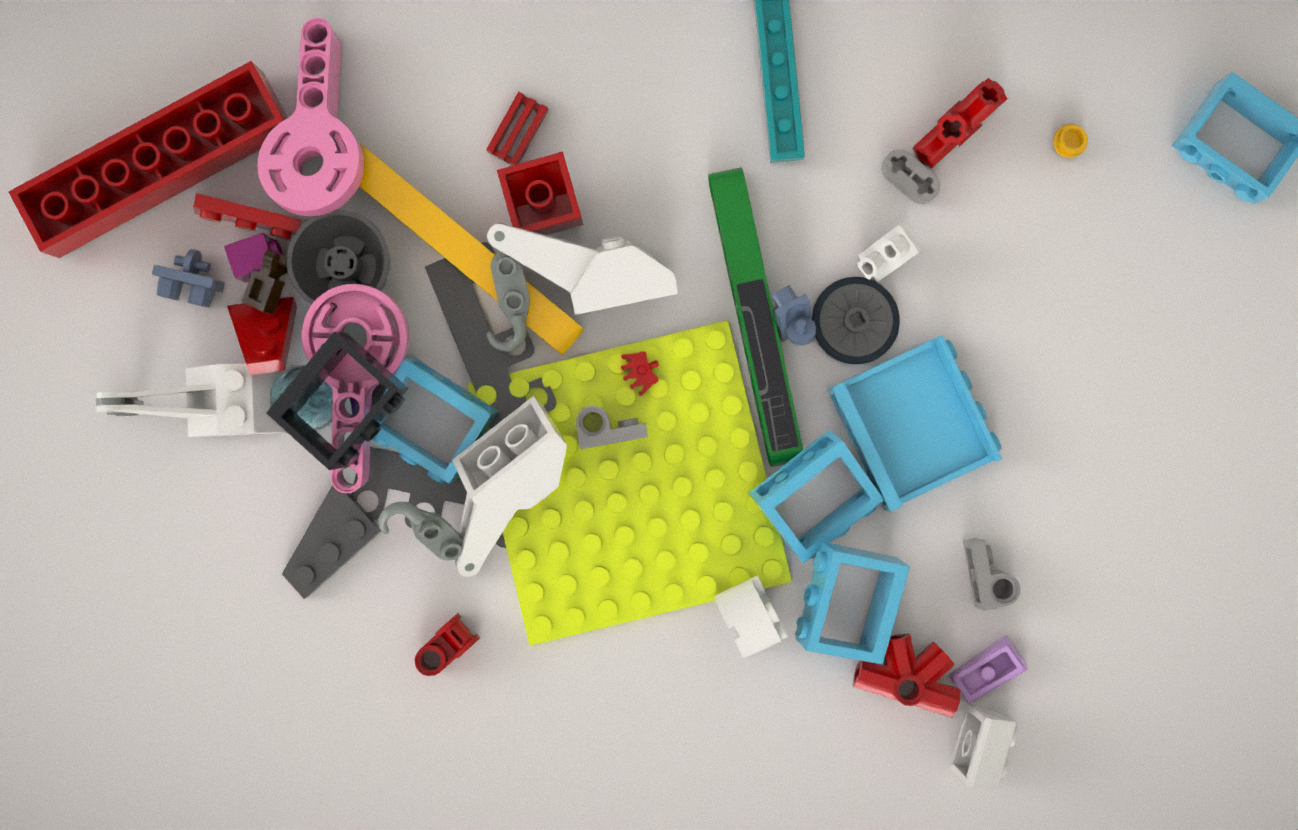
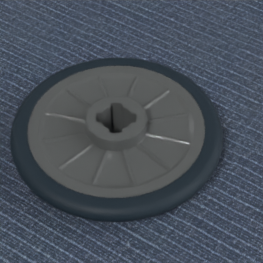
(875, 309)

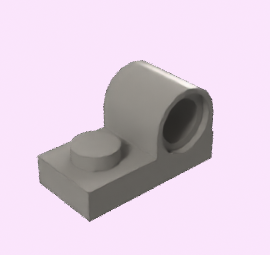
(628, 430)
(982, 579)

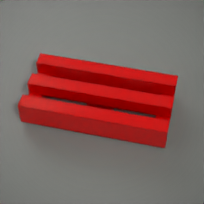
(531, 104)

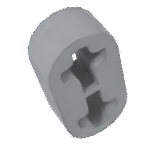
(915, 170)

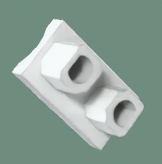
(888, 253)

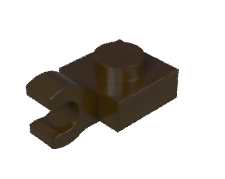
(264, 285)

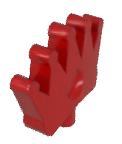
(641, 370)

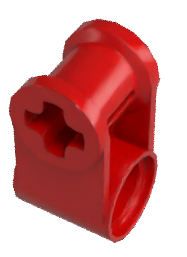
(449, 642)

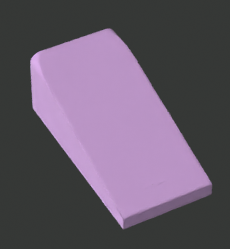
(989, 669)

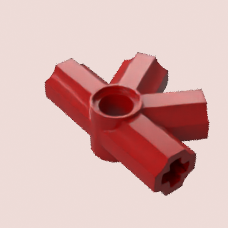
(960, 122)
(903, 665)

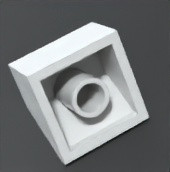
(983, 747)

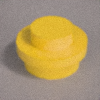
(1070, 141)

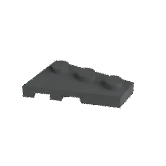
(329, 542)

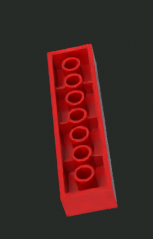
(149, 161)

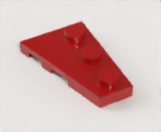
(245, 216)
(264, 336)

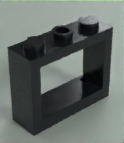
(310, 378)

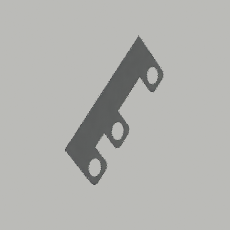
(469, 331)
(394, 473)

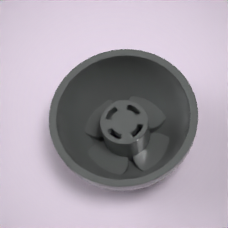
(328, 245)

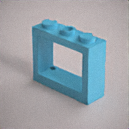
(1260, 111)
(452, 394)
(799, 472)
(881, 612)

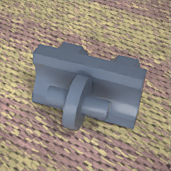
(202, 287)
(793, 317)

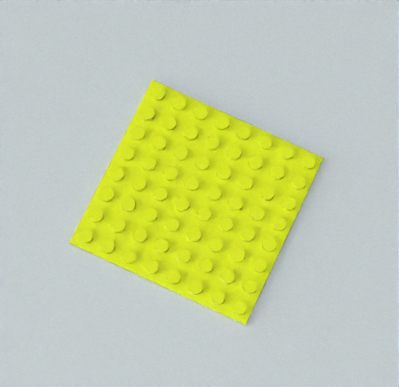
(648, 517)

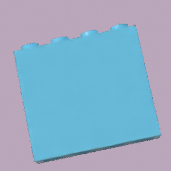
(915, 422)

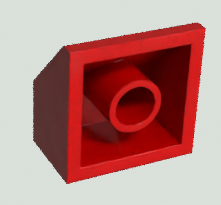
(540, 195)

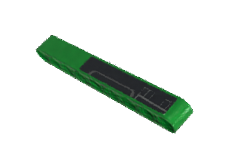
(755, 316)

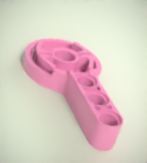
(309, 135)
(349, 379)

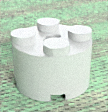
(750, 617)

